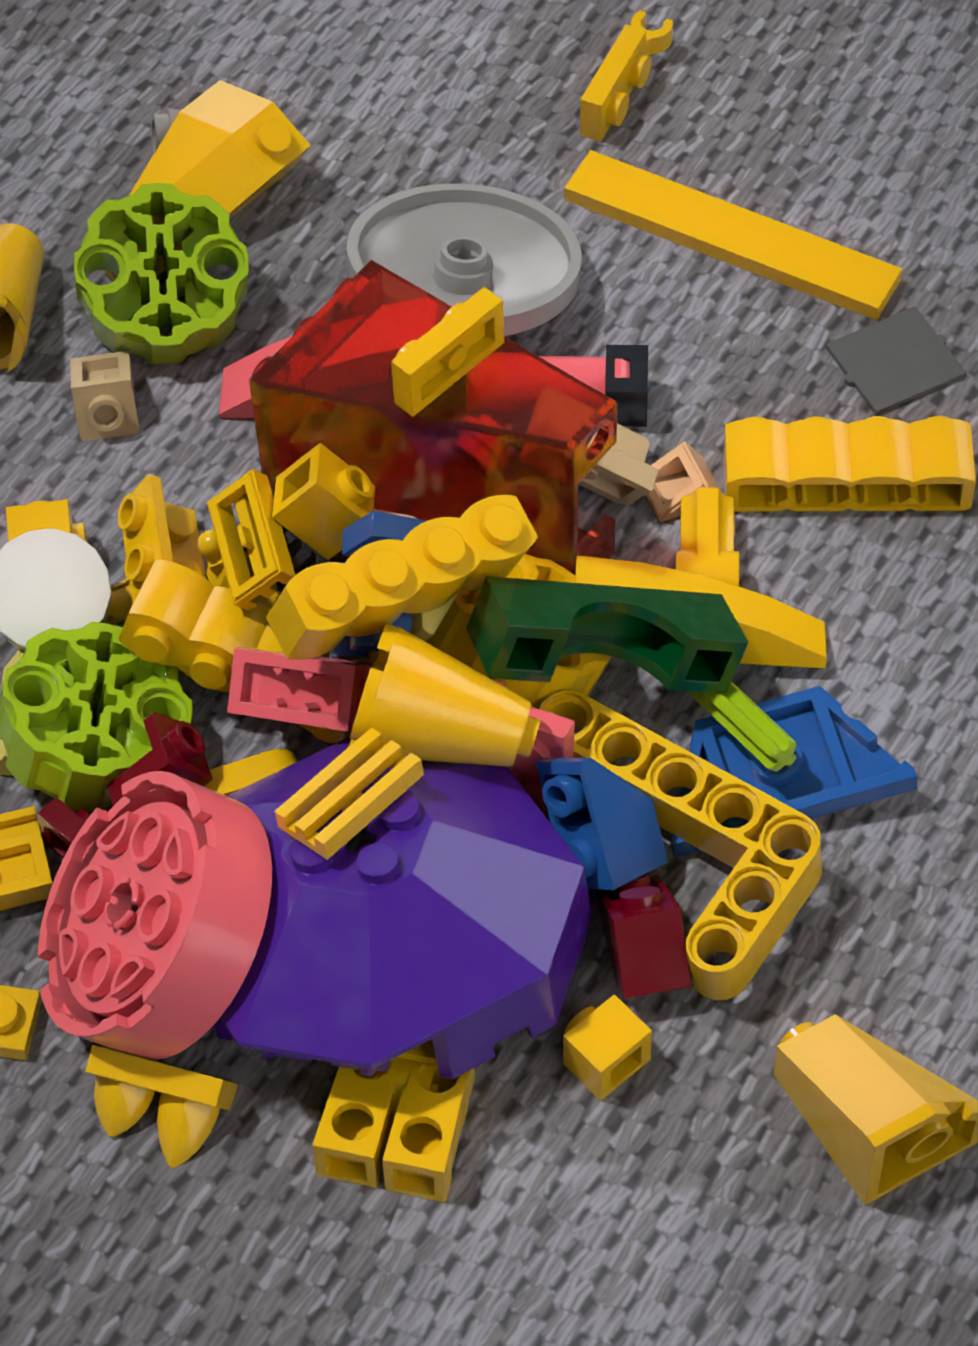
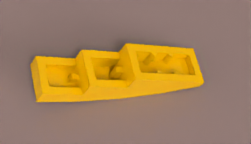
(774, 630)

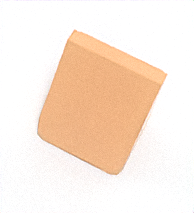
(678, 476)

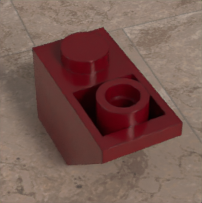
(644, 937)

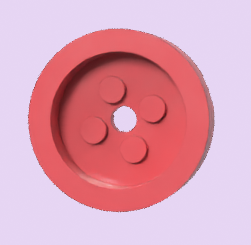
(203, 900)

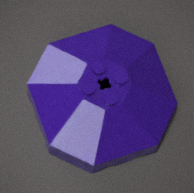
(434, 932)

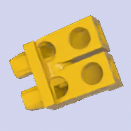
(419, 1147)

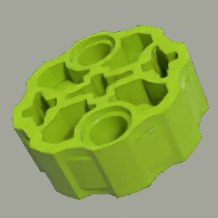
(209, 302)
(49, 713)

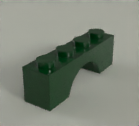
(673, 635)

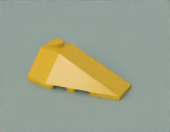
(224, 148)

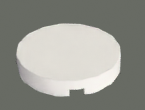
(50, 582)

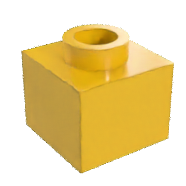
(606, 1046)

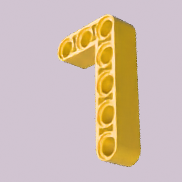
(698, 820)

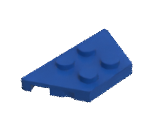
(834, 764)

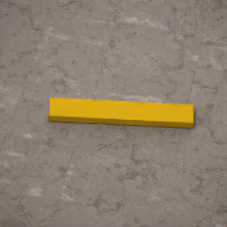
(733, 234)

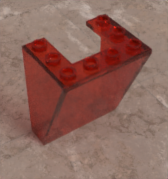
(496, 431)

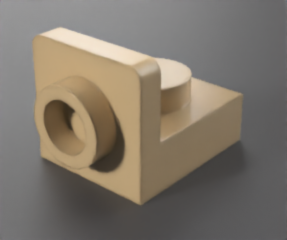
(104, 395)

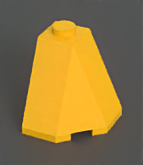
(872, 1105)

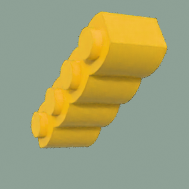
(850, 465)
(399, 577)
(196, 626)

